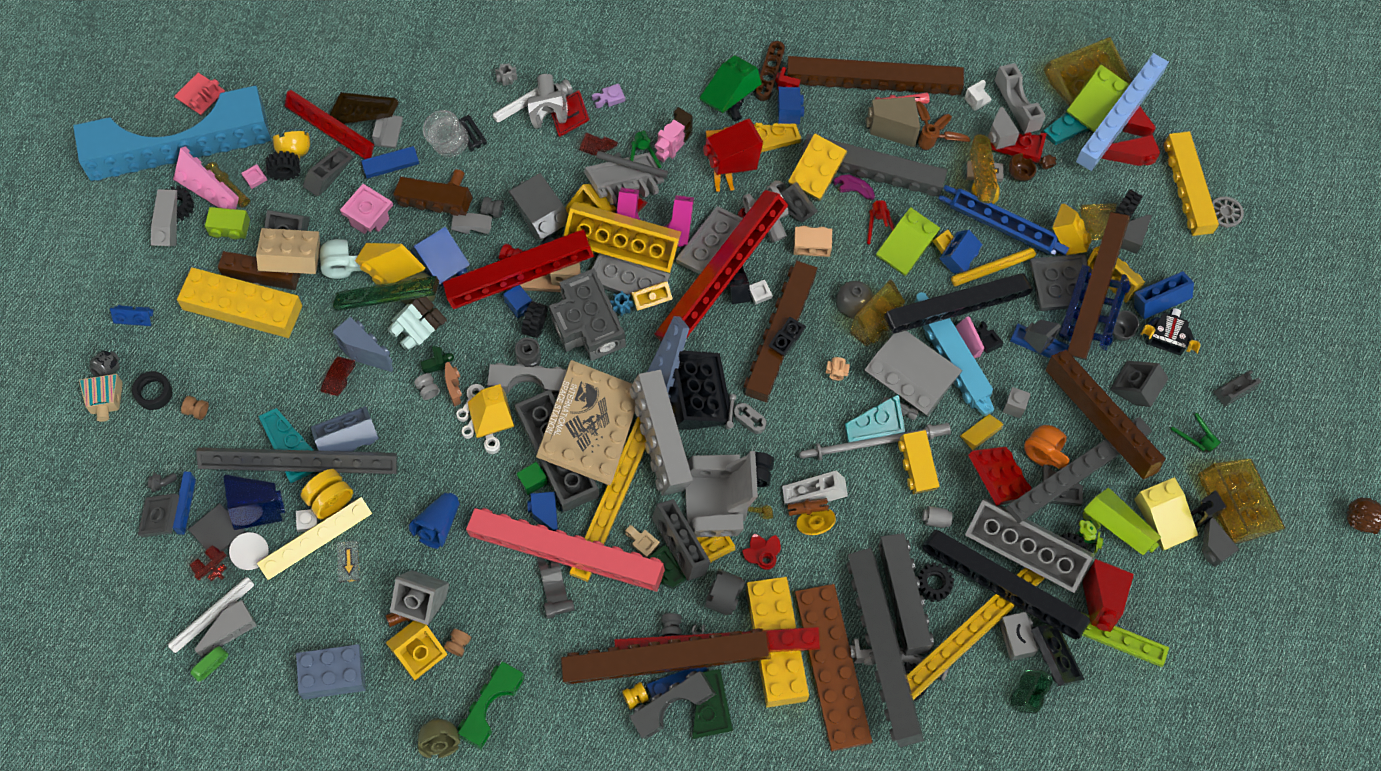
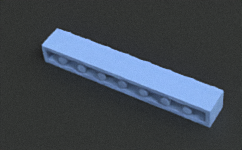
(1122, 112)

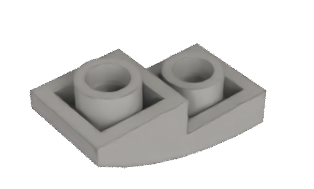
(471, 221)

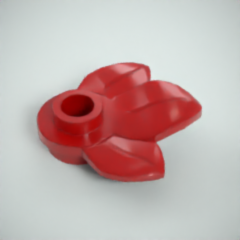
(762, 549)

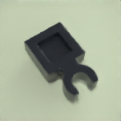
(989, 339)

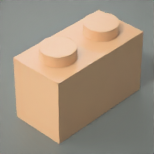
(812, 241)

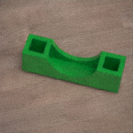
(504, 682)

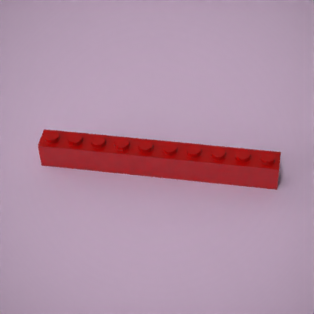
(726, 262)

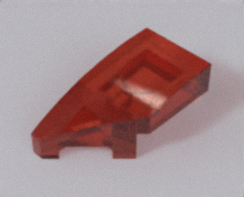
(593, 144)

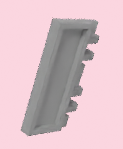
(610, 177)

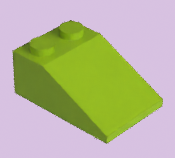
(1097, 97)
(908, 241)

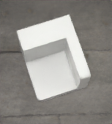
(977, 96)

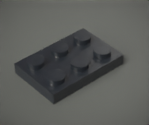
(1057, 655)

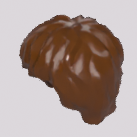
(1365, 515)

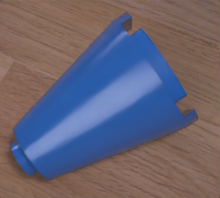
(435, 521)

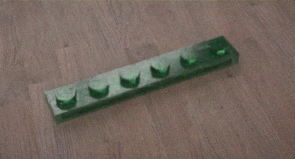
(386, 293)

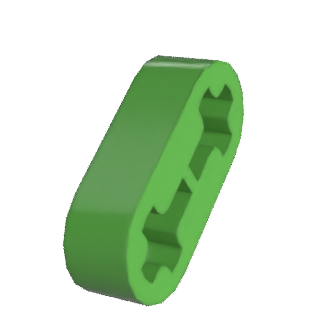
(209, 663)

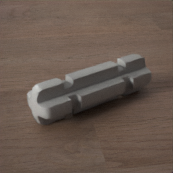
(911, 412)

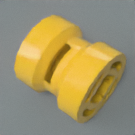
(635, 695)

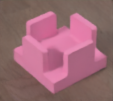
(367, 210)

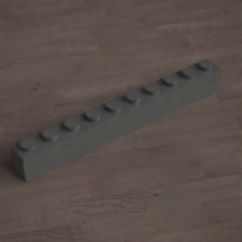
(885, 647)

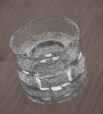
(445, 133)

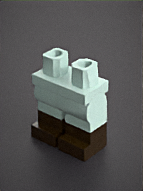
(416, 322)

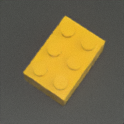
(818, 166)

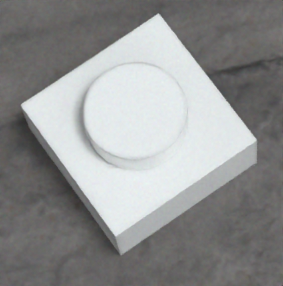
(760, 292)
(305, 520)

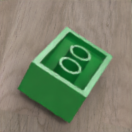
(731, 84)

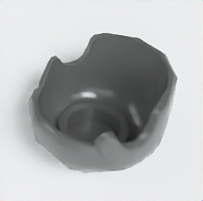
(1125, 325)

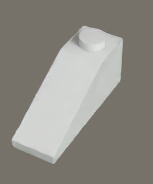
(828, 485)

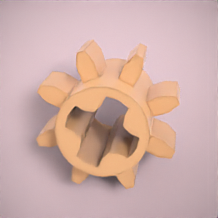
(837, 368)

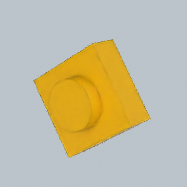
(943, 240)

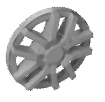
(1227, 212)

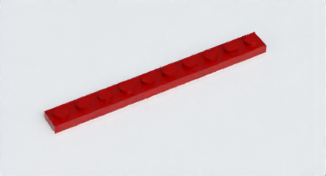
(779, 640)

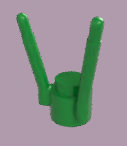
(642, 142)
(1209, 441)

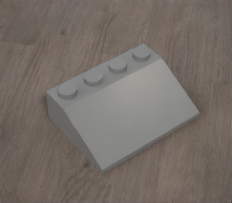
(913, 371)

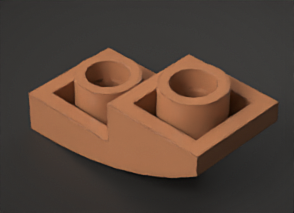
(452, 382)

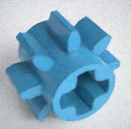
(621, 298)

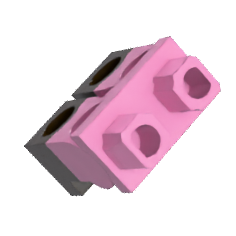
(674, 135)

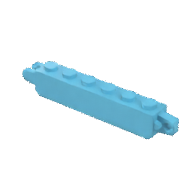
(949, 344)

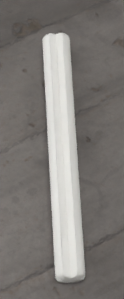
(210, 615)

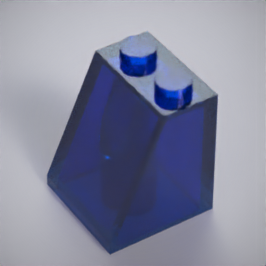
(252, 502)

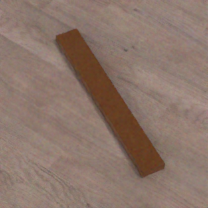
(1098, 285)

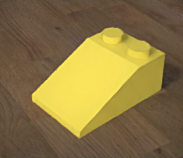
(1167, 513)

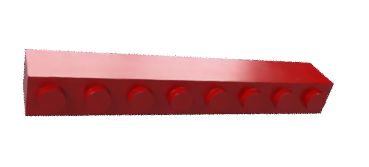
(518, 269)

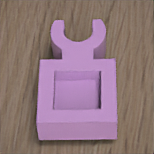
(611, 95)

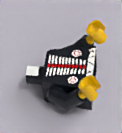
(1171, 333)

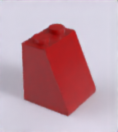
(734, 148)
(1106, 593)

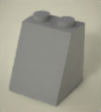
(418, 596)

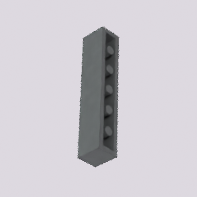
(905, 594)

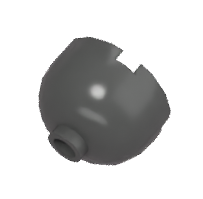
(853, 298)

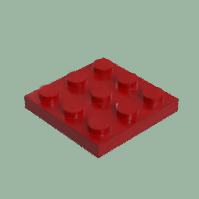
(1000, 474)

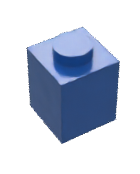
(517, 300)

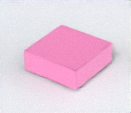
(254, 176)

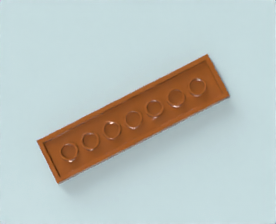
(834, 669)

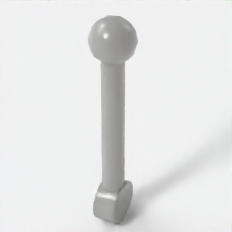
(729, 424)

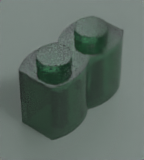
(1031, 691)

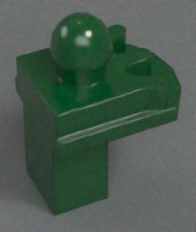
(438, 362)

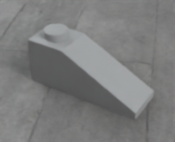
(164, 219)
(228, 626)

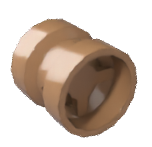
(194, 407)
(457, 643)

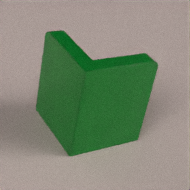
(532, 478)

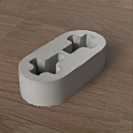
(747, 421)

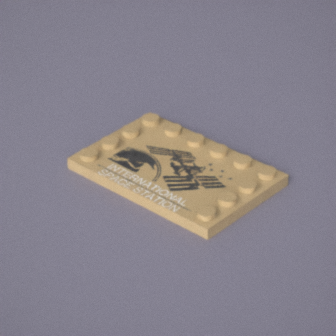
(588, 423)

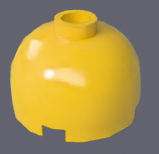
(294, 142)

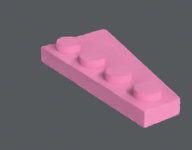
(202, 182)

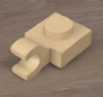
(643, 542)

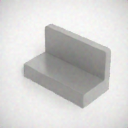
(387, 131)

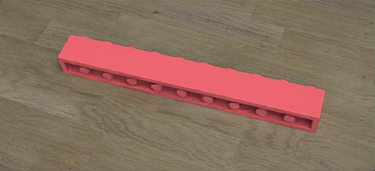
(566, 549)

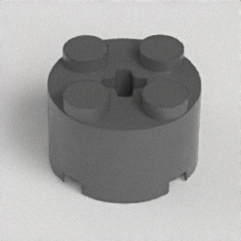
(723, 592)

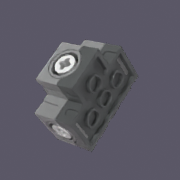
(587, 316)

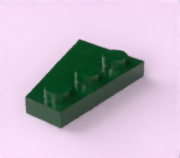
(713, 715)

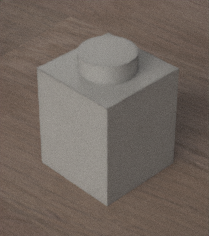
(1016, 402)

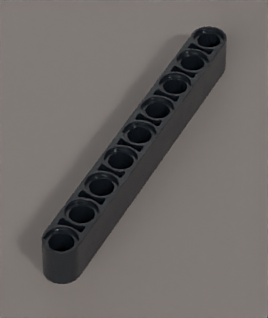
(957, 303)
(1006, 584)

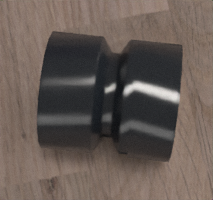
(764, 465)

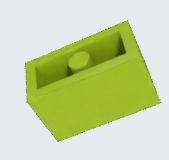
(227, 223)

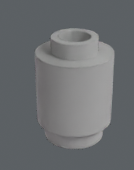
(937, 517)

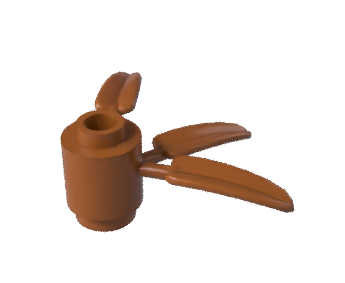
(930, 132)

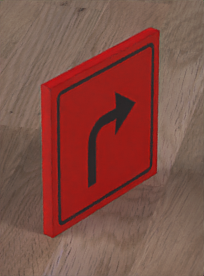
(576, 114)

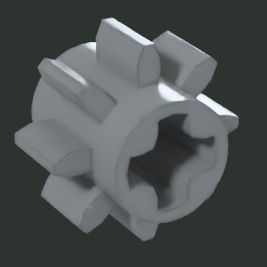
(506, 74)

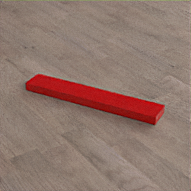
(329, 125)

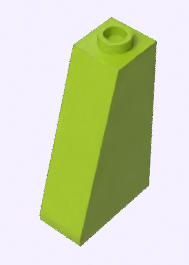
(1123, 521)

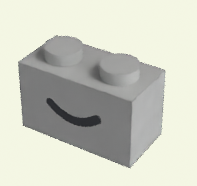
(1018, 636)

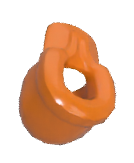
(1045, 446)

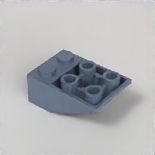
(362, 346)

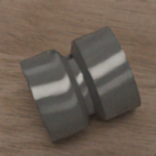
(528, 352)

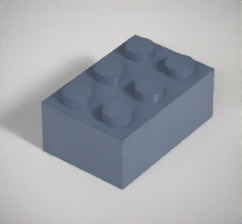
(330, 671)

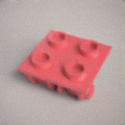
(199, 93)

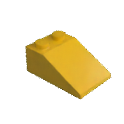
(388, 262)

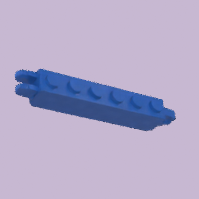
(1004, 221)

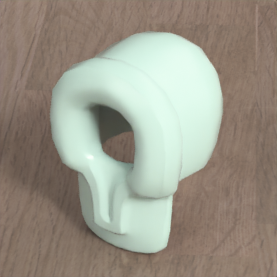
(336, 259)

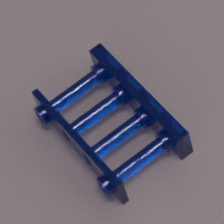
(1077, 300)

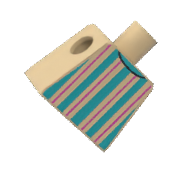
(102, 395)

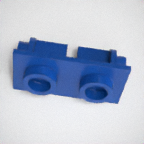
(131, 316)

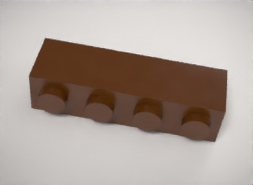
(433, 196)
(245, 269)

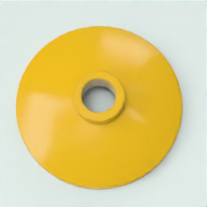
(816, 523)

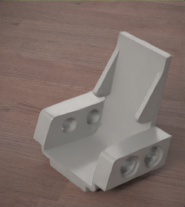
(720, 493)

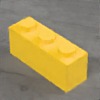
(918, 462)

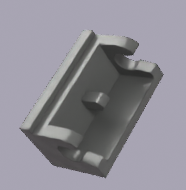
(1237, 388)

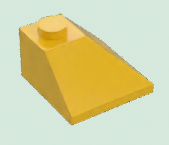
(490, 411)

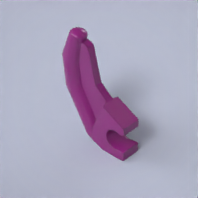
(852, 183)

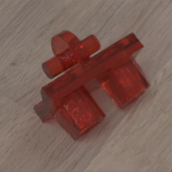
(216, 557)

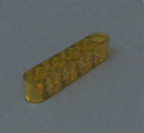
(983, 169)

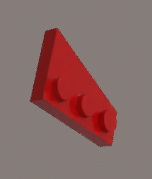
(1027, 144)

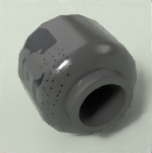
(104, 363)

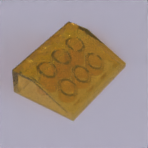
(1072, 70)
(1248, 504)

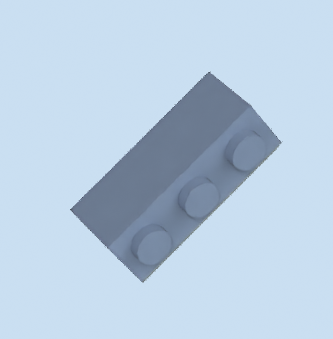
(345, 431)

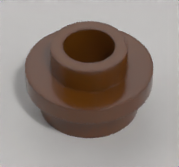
(1048, 162)

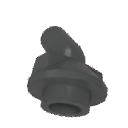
(156, 482)

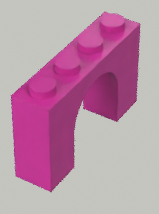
(681, 215)

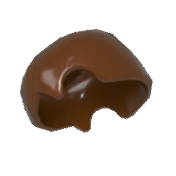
(1022, 168)

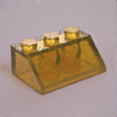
(870, 320)

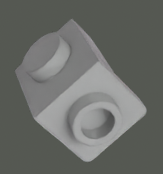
(860, 656)

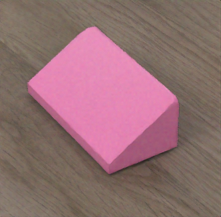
(970, 336)

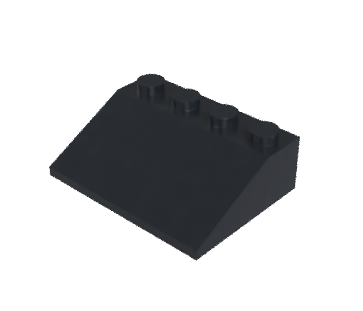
(699, 391)

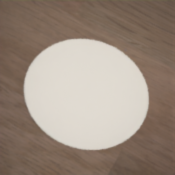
(248, 550)

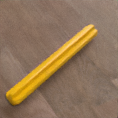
(993, 266)

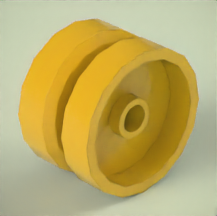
(326, 493)

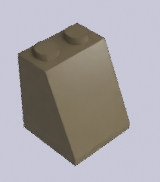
(894, 120)

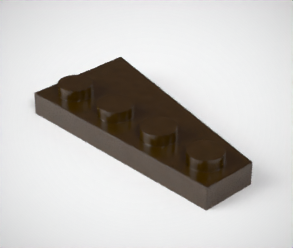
(361, 107)

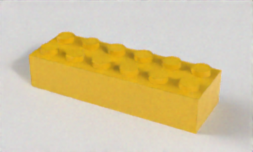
(625, 236)
(239, 302)
(784, 673)

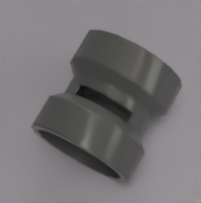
(492, 207)
(671, 624)

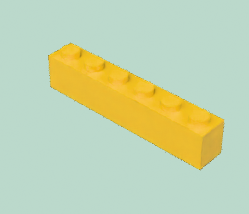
(1191, 184)

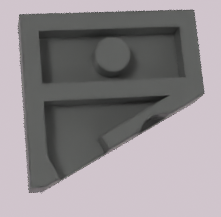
(798, 203)

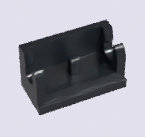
(1210, 508)

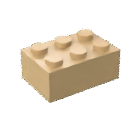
(288, 251)

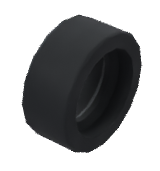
(147, 378)

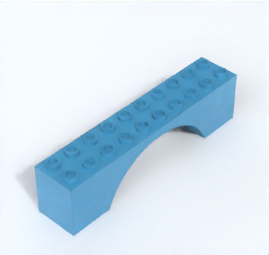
(233, 123)

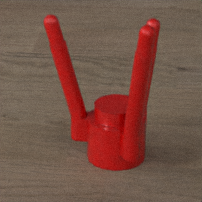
(880, 211)

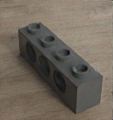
(681, 540)

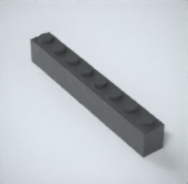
(889, 169)

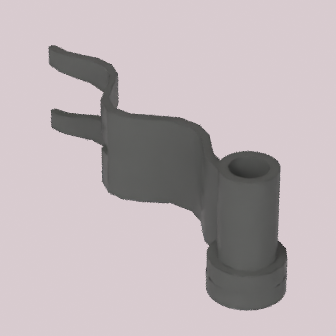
(554, 589)

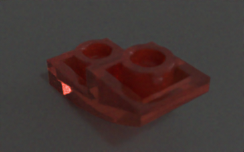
(336, 376)

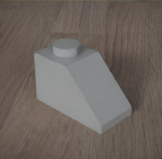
(1003, 131)

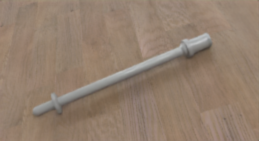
(932, 431)

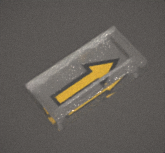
(348, 561)

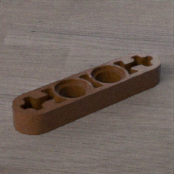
(768, 70)

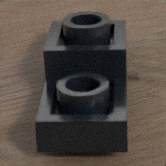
(787, 336)

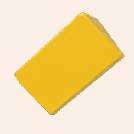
(651, 295)
(981, 431)

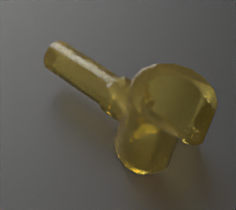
(766, 511)

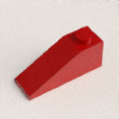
(1134, 151)

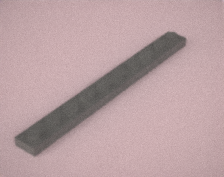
(297, 460)
(1067, 477)

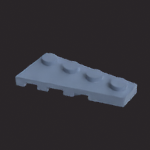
(667, 355)

